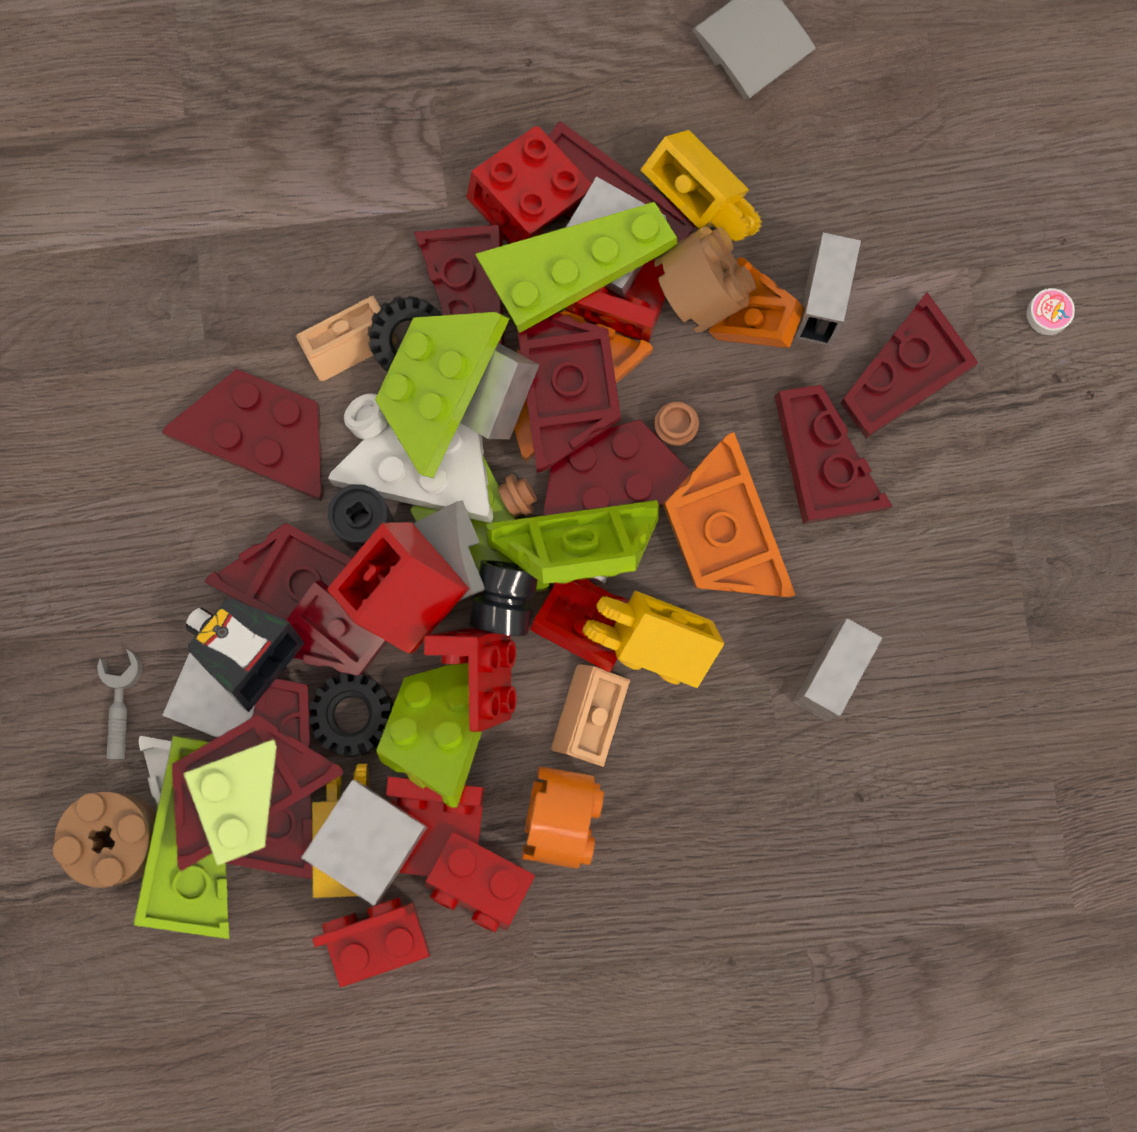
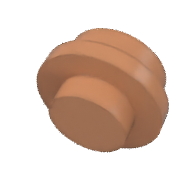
(676, 423)
(517, 496)

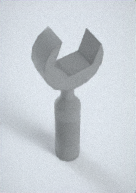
(118, 711)

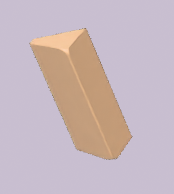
(340, 339)
(590, 714)

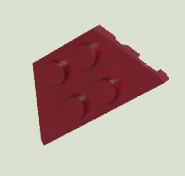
(573, 387)
(257, 430)
(615, 469)
(279, 571)
(295, 775)

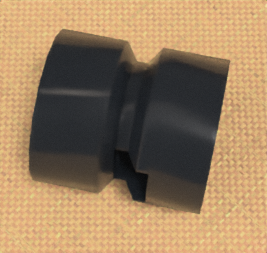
(357, 513)
(503, 601)

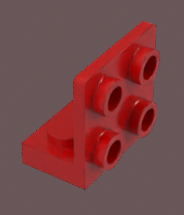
(526, 186)
(628, 315)
(490, 665)
(439, 817)
(374, 944)

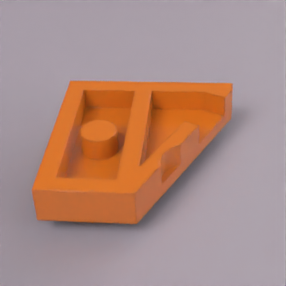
(768, 318)

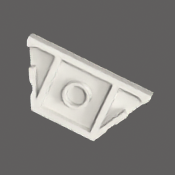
(389, 470)

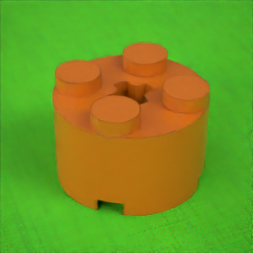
(561, 818)

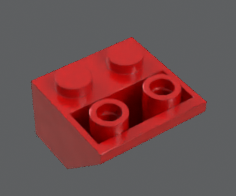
(398, 586)

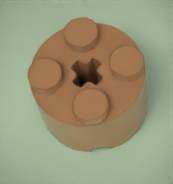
(704, 278)
(81, 841)

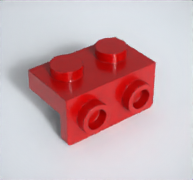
(567, 613)
(478, 882)

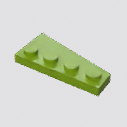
(568, 264)
(174, 899)

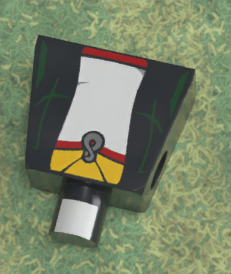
(242, 648)

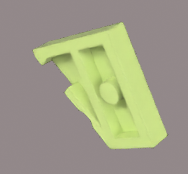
(235, 800)

